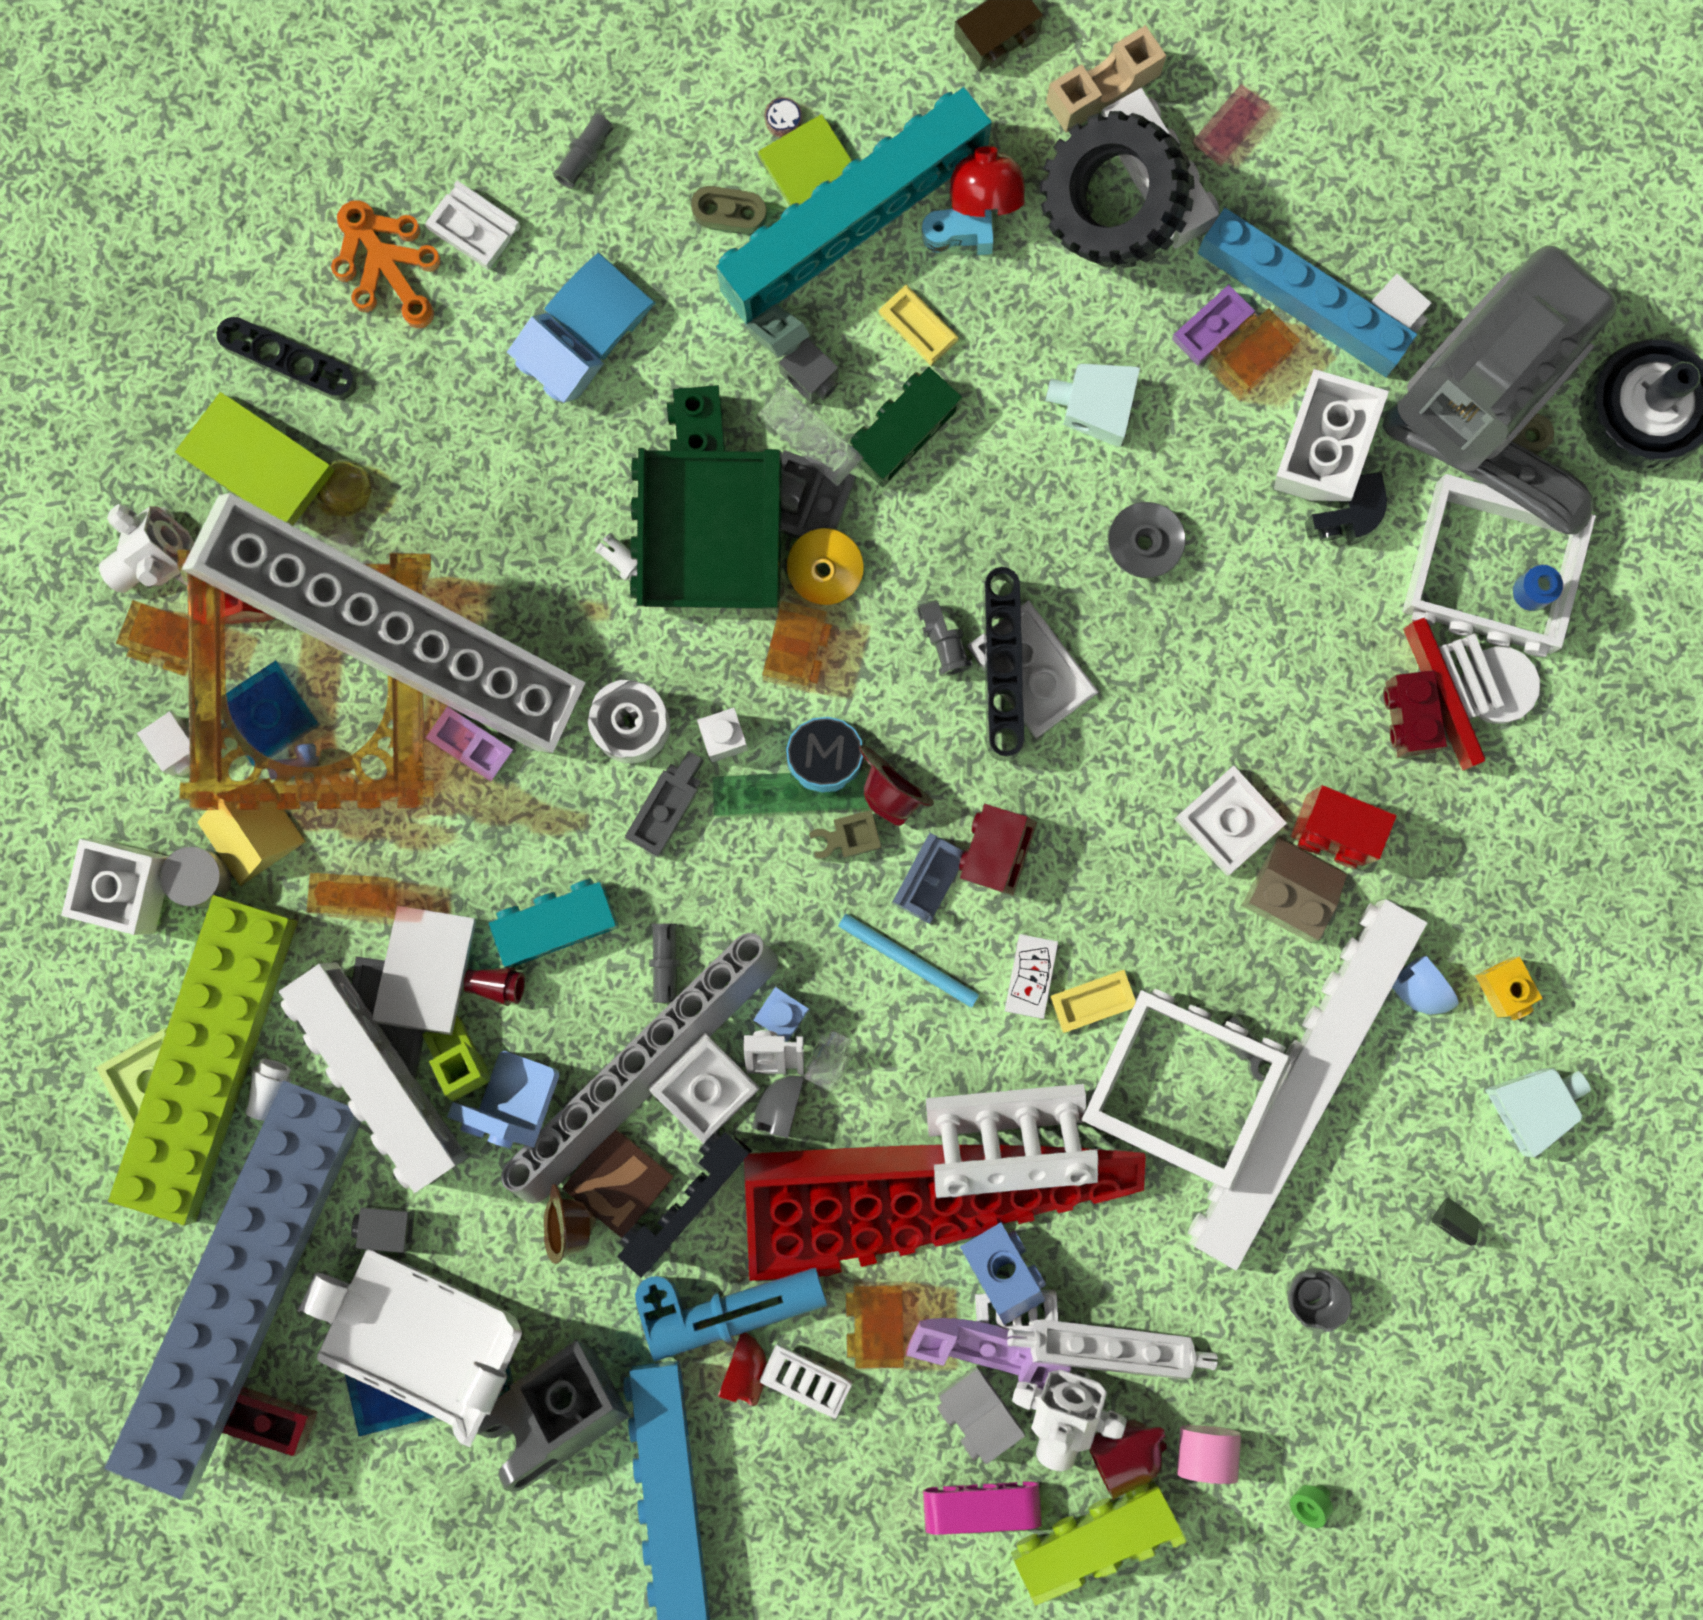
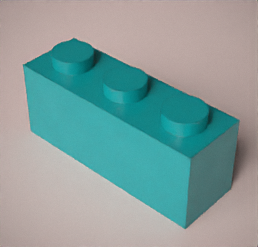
(553, 923)

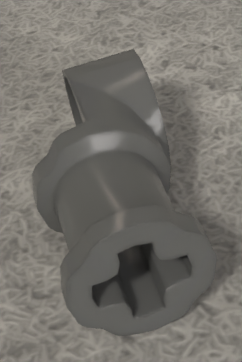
(947, 643)

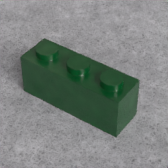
(905, 425)

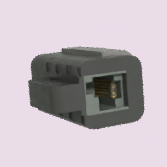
(1507, 358)

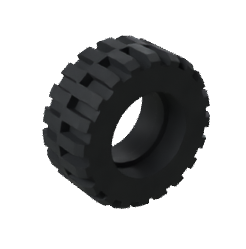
(1078, 162)

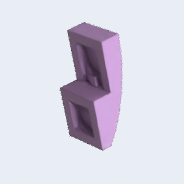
(469, 743)

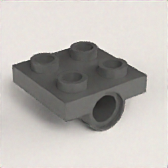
(810, 497)

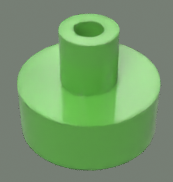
(1312, 1505)

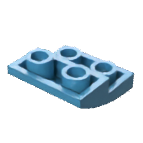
(599, 305)

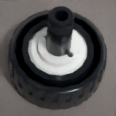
(1645, 406)

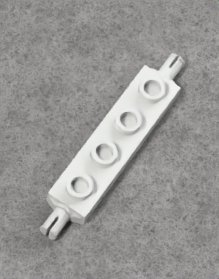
(1112, 1349)

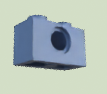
(1012, 1295)

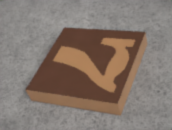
(618, 1182)

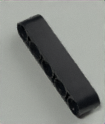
(1003, 645)

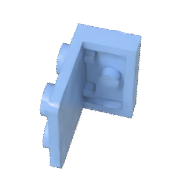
(512, 1102)

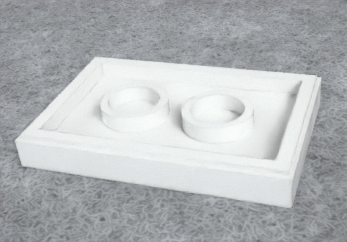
(1051, 677)
(424, 970)

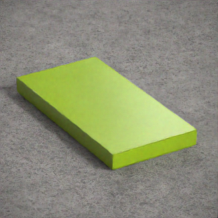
(254, 460)

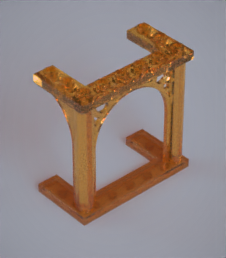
(208, 705)

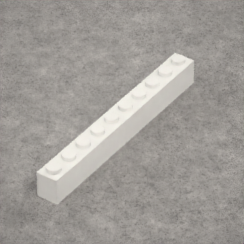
(1311, 1079)

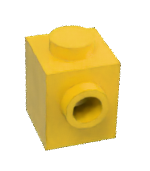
(1509, 988)

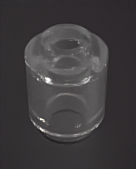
(829, 1060)

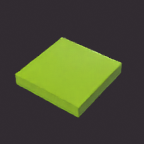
(804, 159)

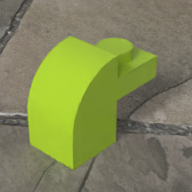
(456, 1061)

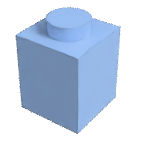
(781, 1014)

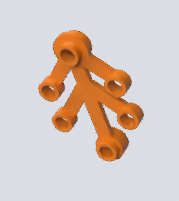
(382, 257)

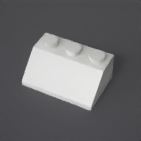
(1330, 438)

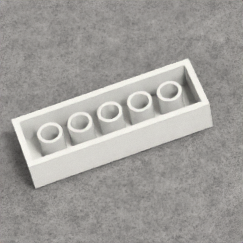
(372, 1075)

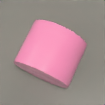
(1209, 1454)

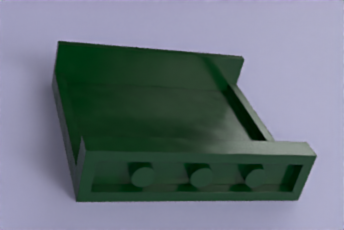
(707, 529)

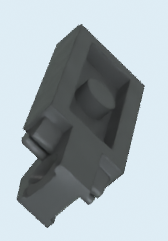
(666, 805)

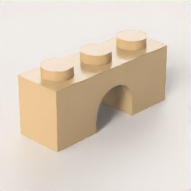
(1128, 67)

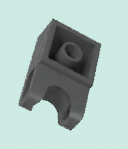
(545, 1418)

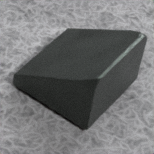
(1457, 1222)

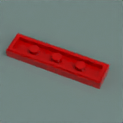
(1453, 712)

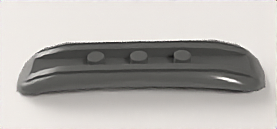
(1519, 475)

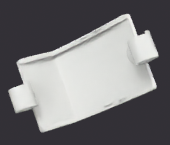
(415, 1339)

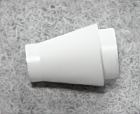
(264, 1087)

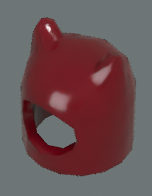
(1129, 1460)

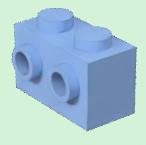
(554, 358)

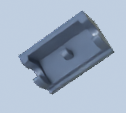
(928, 878)

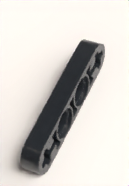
(285, 361)

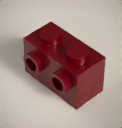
(1414, 714)
(997, 849)

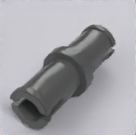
(583, 151)
(664, 963)

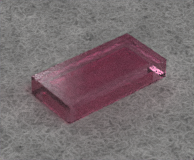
(1231, 125)

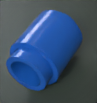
(1537, 587)

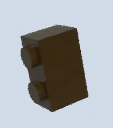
(996, 29)

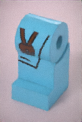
(950, 228)

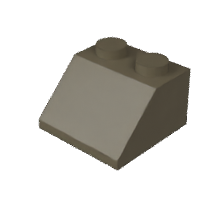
(1295, 891)

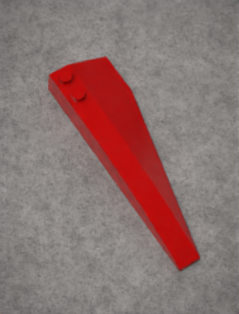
(882, 1199)

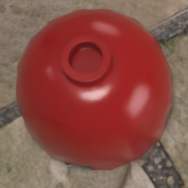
(986, 183)

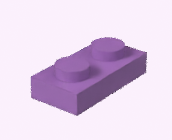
(1212, 324)

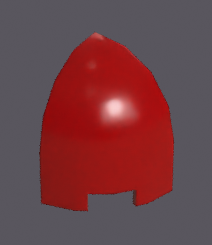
(744, 1372)

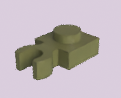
(853, 834)

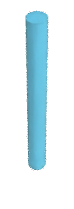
(908, 960)

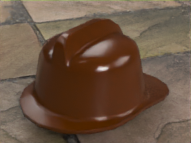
(566, 1226)

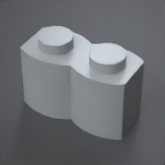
(980, 1415)

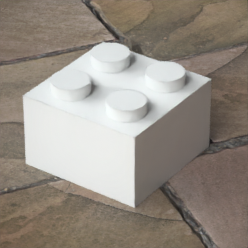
(115, 887)

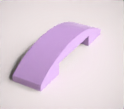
(977, 1344)

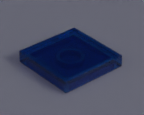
(270, 711)

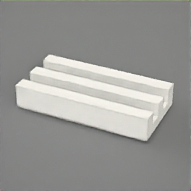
(1483, 671)

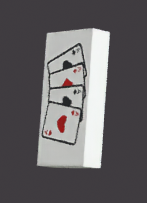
(1031, 976)

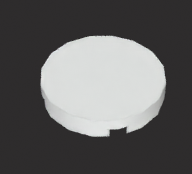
(1516, 683)

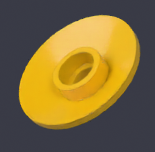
(827, 547)

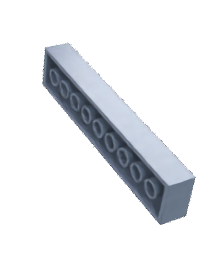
(234, 1293)

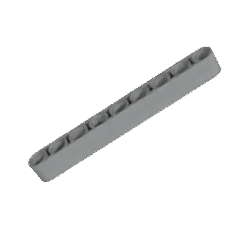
(623, 1072)

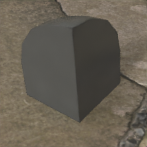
(778, 1106)

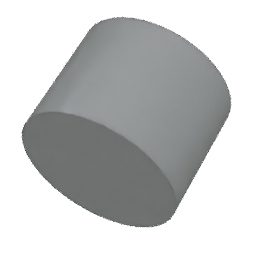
(193, 876)

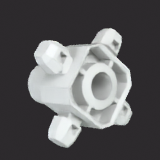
(144, 549)
(1067, 1415)

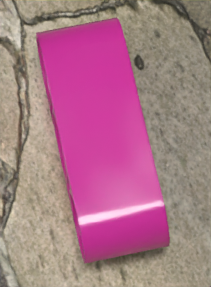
(983, 1509)

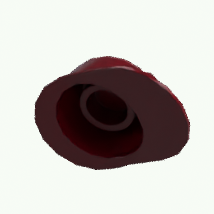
(889, 792)

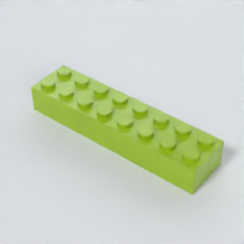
(202, 1061)

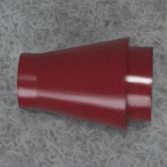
(498, 985)

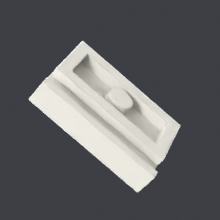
(472, 225)
(771, 1054)

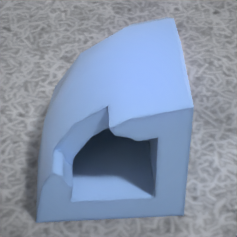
(1425, 988)

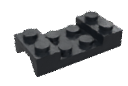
(648, 1243)

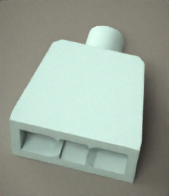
(1097, 400)
(1539, 1107)

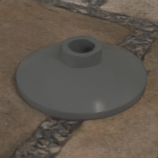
(1149, 521)

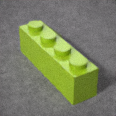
(1096, 1542)

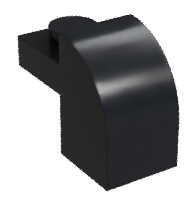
(1356, 516)

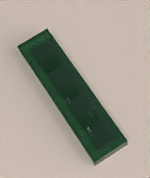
(782, 795)

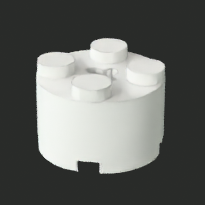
(631, 699)

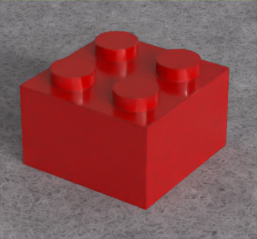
(1342, 827)

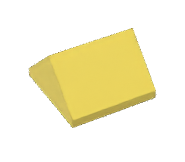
(250, 838)

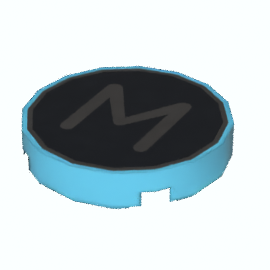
(824, 754)

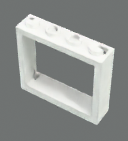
(1486, 499)
(1231, 1034)

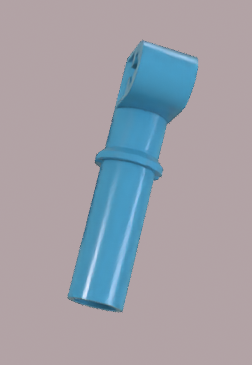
(679, 1332)

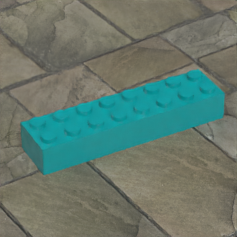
(852, 206)

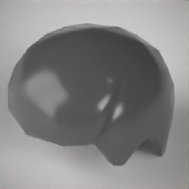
(1330, 1310)

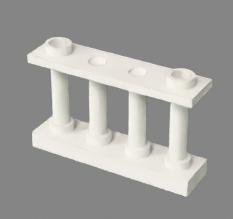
(1006, 1111)

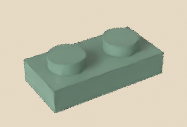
(778, 331)

